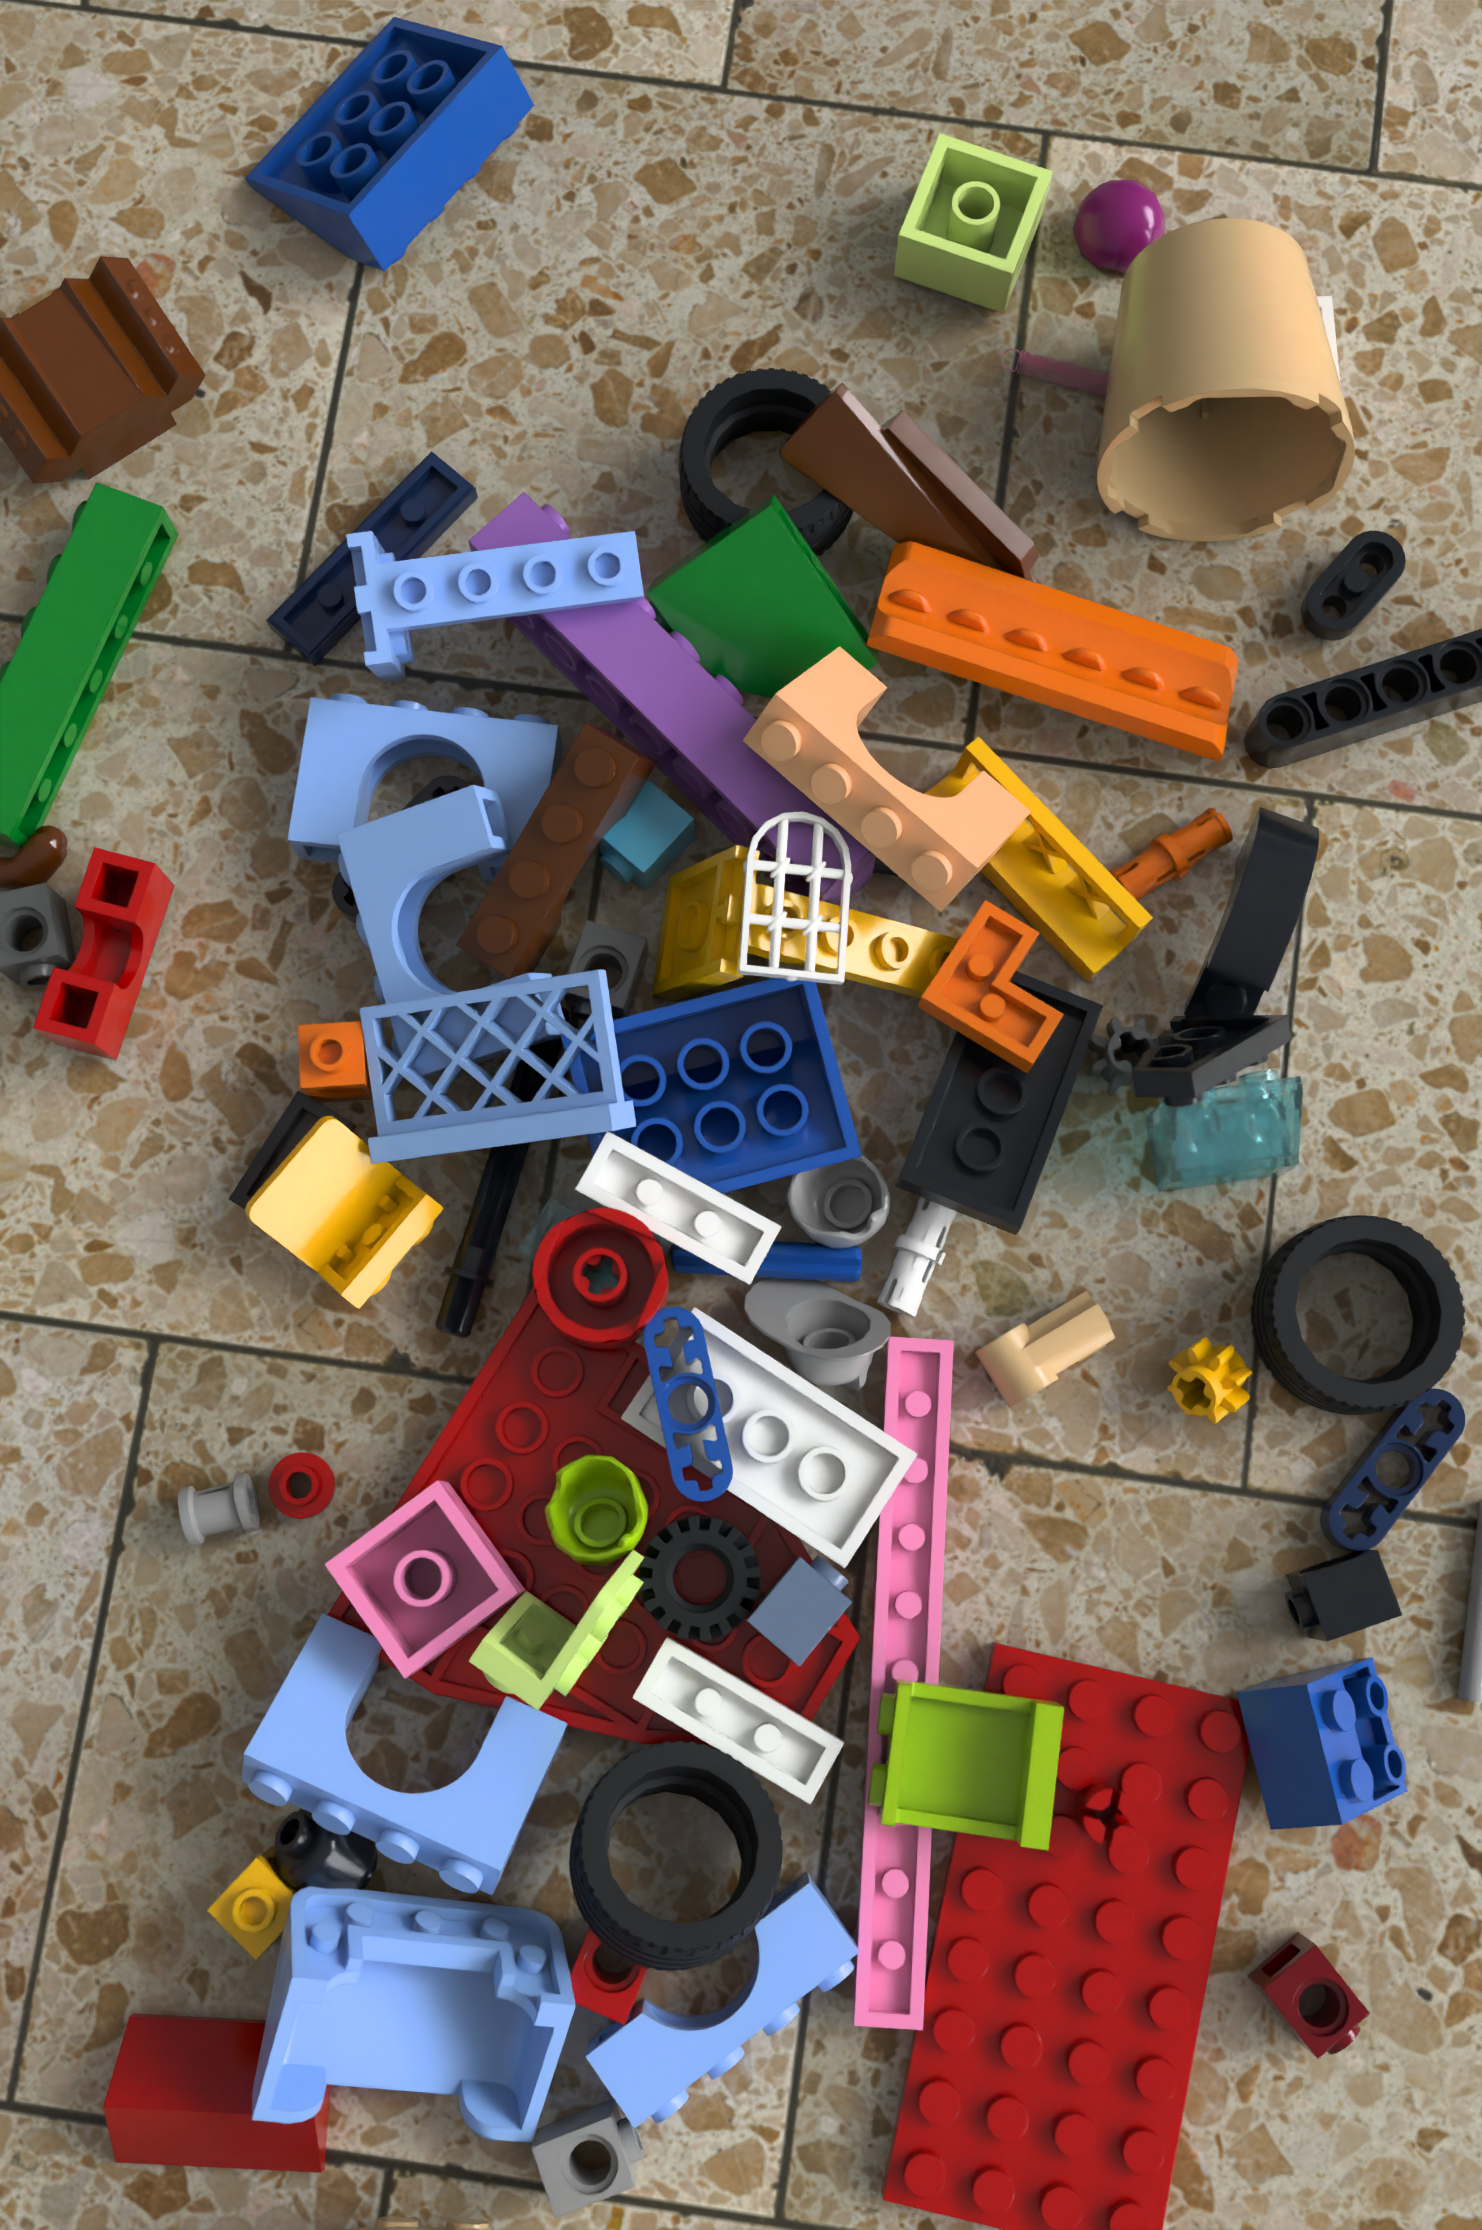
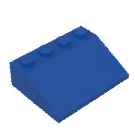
(393, 139)
(731, 1085)

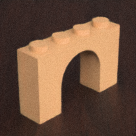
(925, 839)

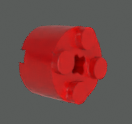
(585, 1245)

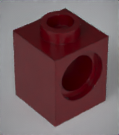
(1288, 1974)

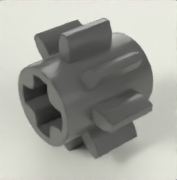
(1130, 1040)

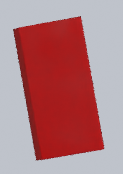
(188, 2099)

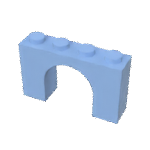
(358, 743)
(392, 872)
(457, 1830)

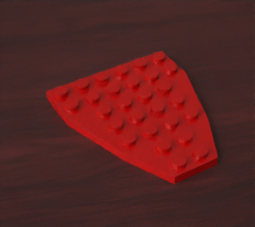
(521, 1421)

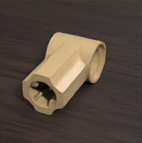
(1034, 1354)

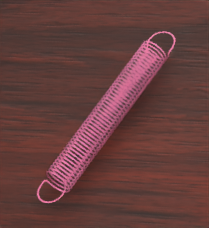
(1041, 365)

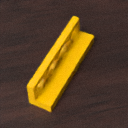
(1039, 883)

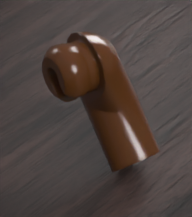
(35, 860)

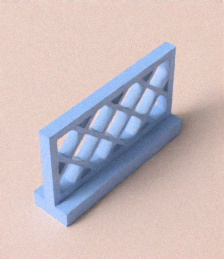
(503, 1124)

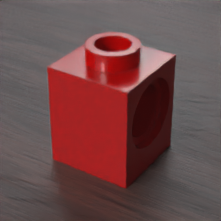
(601, 1990)

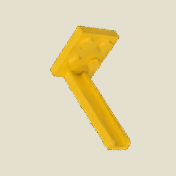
(704, 930)

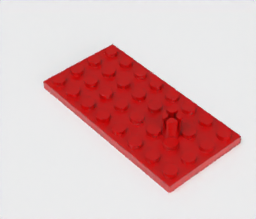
(1076, 1971)

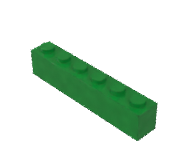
(74, 648)

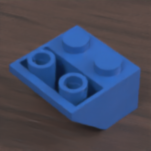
(1322, 1744)

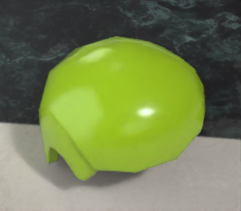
(596, 1510)

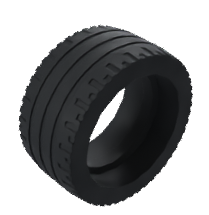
(733, 409)
(1432, 1298)
(719, 1784)

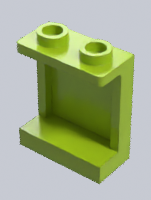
(968, 1762)

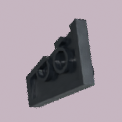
(1206, 1054)

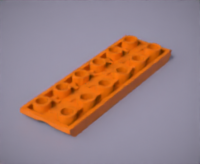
(1055, 649)

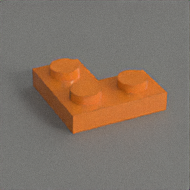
(976, 992)

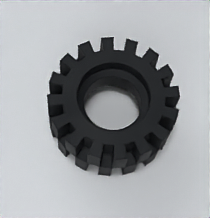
(690, 1619)

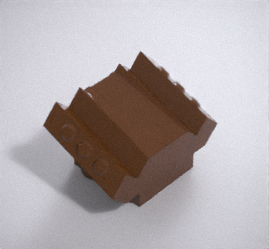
(91, 374)

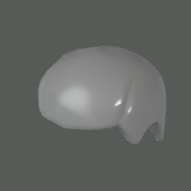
(840, 1202)

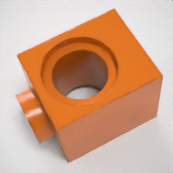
(333, 1062)

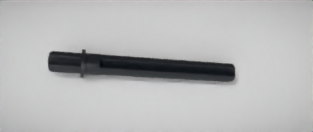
(489, 1211)

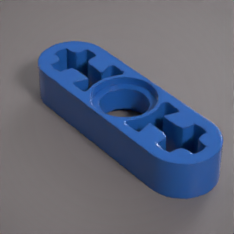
(661, 1358)

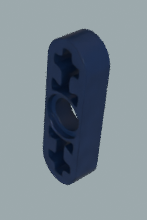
(1376, 1517)

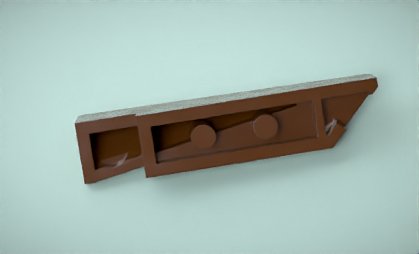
(904, 484)

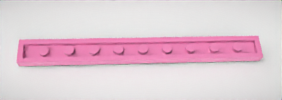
(906, 1647)

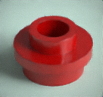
(322, 1485)

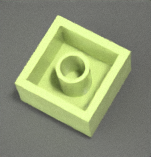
(971, 223)

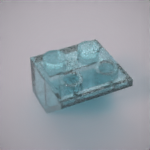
(1230, 1134)

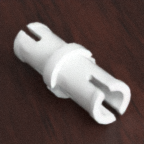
(916, 1257)

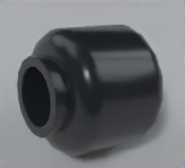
(320, 1858)

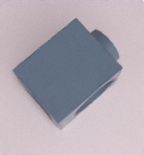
(801, 1607)

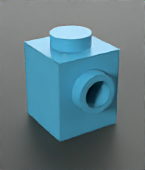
(647, 838)

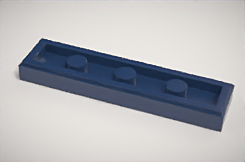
(404, 524)

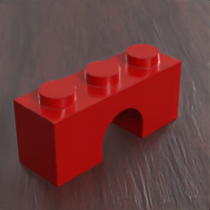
(121, 916)

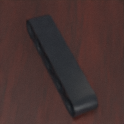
(1365, 704)

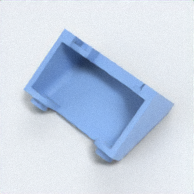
(415, 2002)

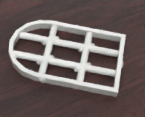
(778, 919)

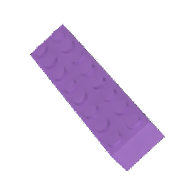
(672, 710)

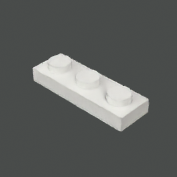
(678, 1207)
(738, 1720)

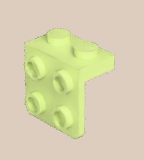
(541, 1650)

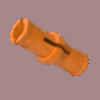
(1174, 854)

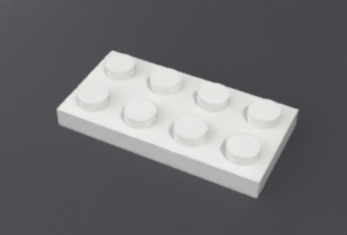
(788, 1442)

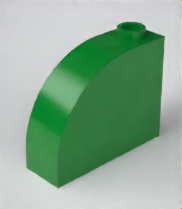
(758, 604)

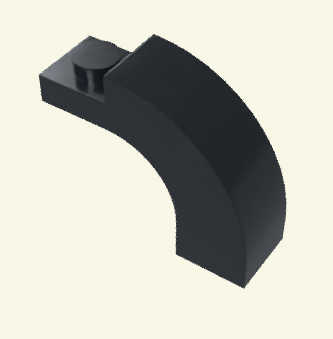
(1258, 917)

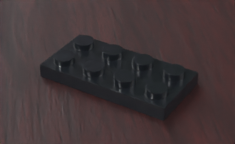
(994, 1123)

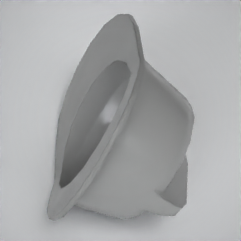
(822, 1330)

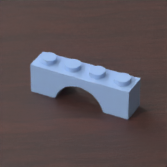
(665, 2052)

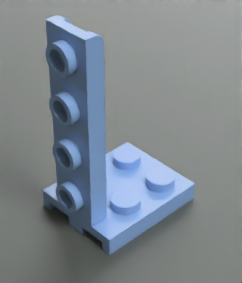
(482, 587)

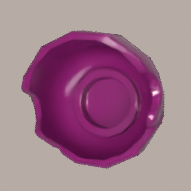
(1117, 223)

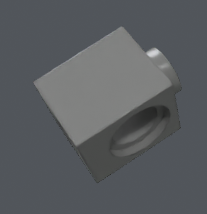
(565, 2179)

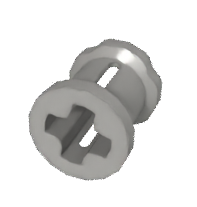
(218, 1509)

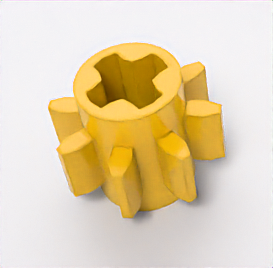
(1209, 1380)

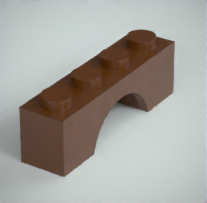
(576, 811)

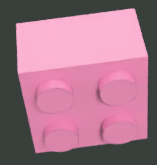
(424, 1577)

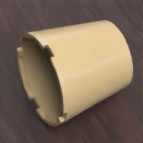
(1221, 387)

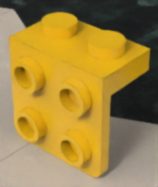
(342, 1211)

